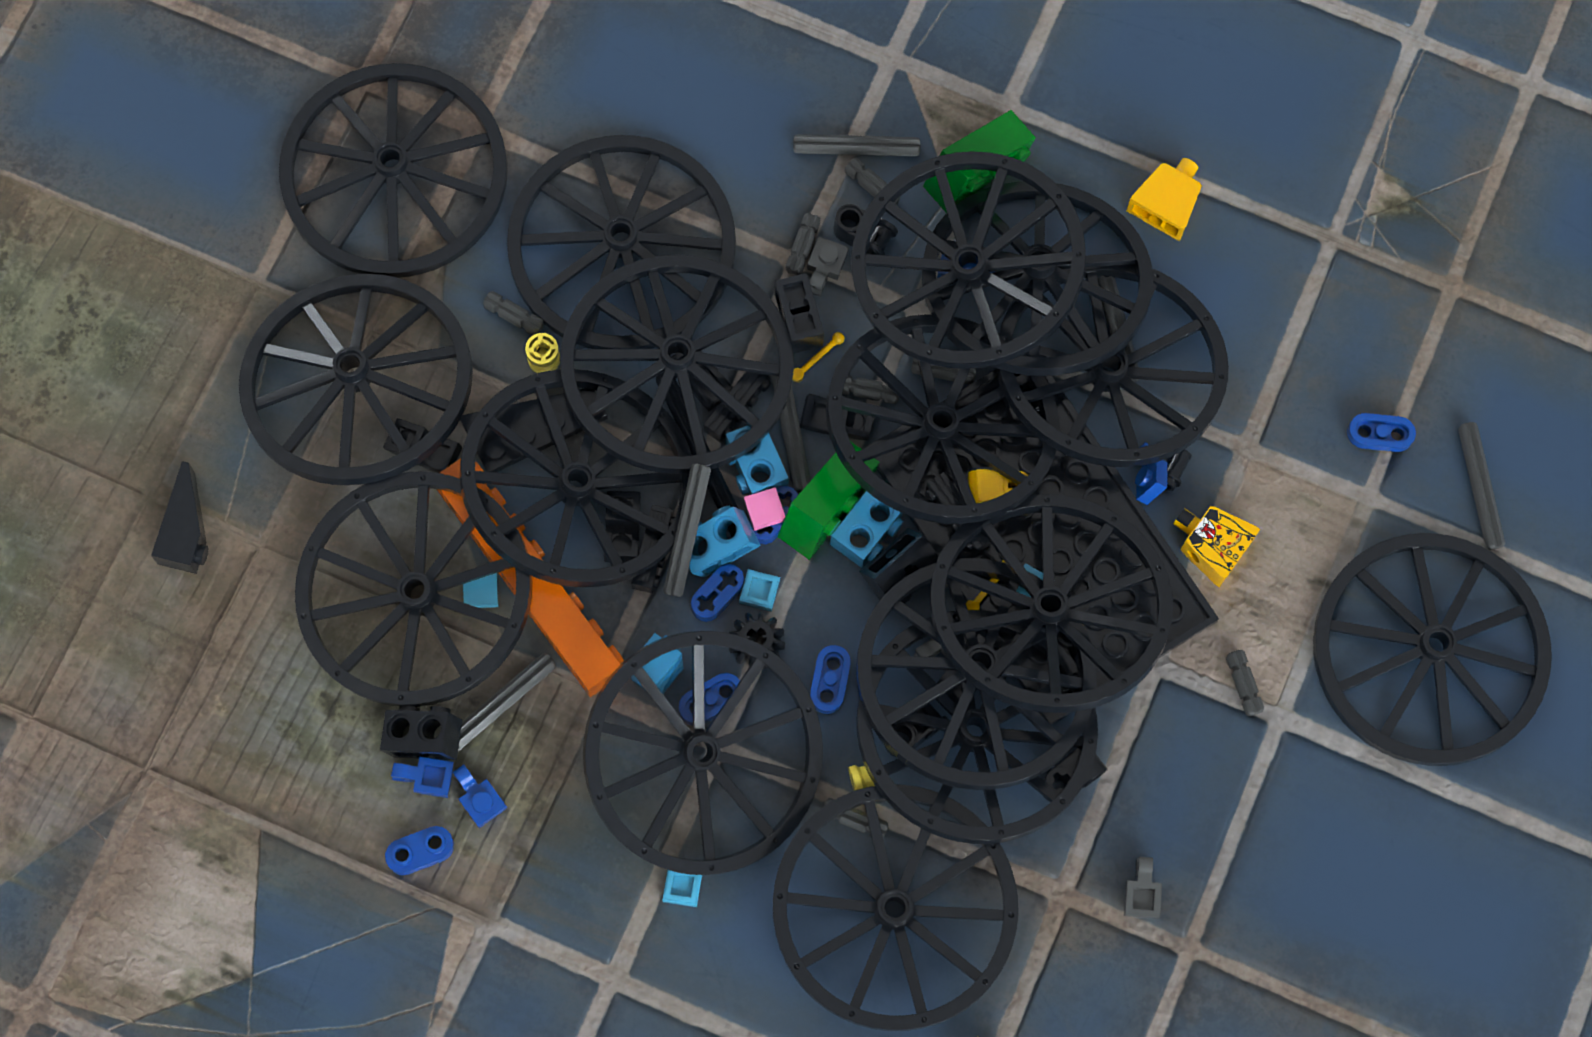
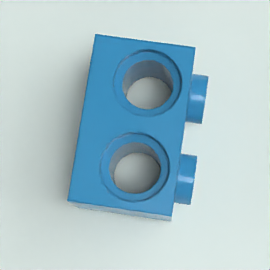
(762, 459)
(861, 523)
(720, 549)
(664, 668)

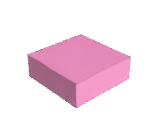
(764, 508)

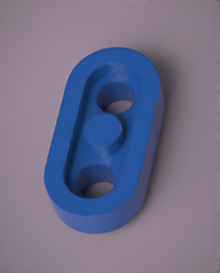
(1379, 430)
(830, 680)
(712, 699)
(419, 852)

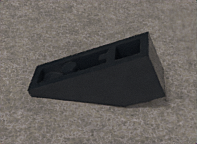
(182, 532)

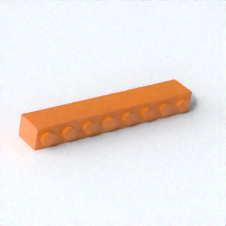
(551, 607)

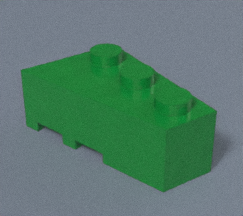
(1001, 136)
(821, 506)

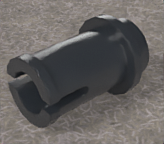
(1175, 468)

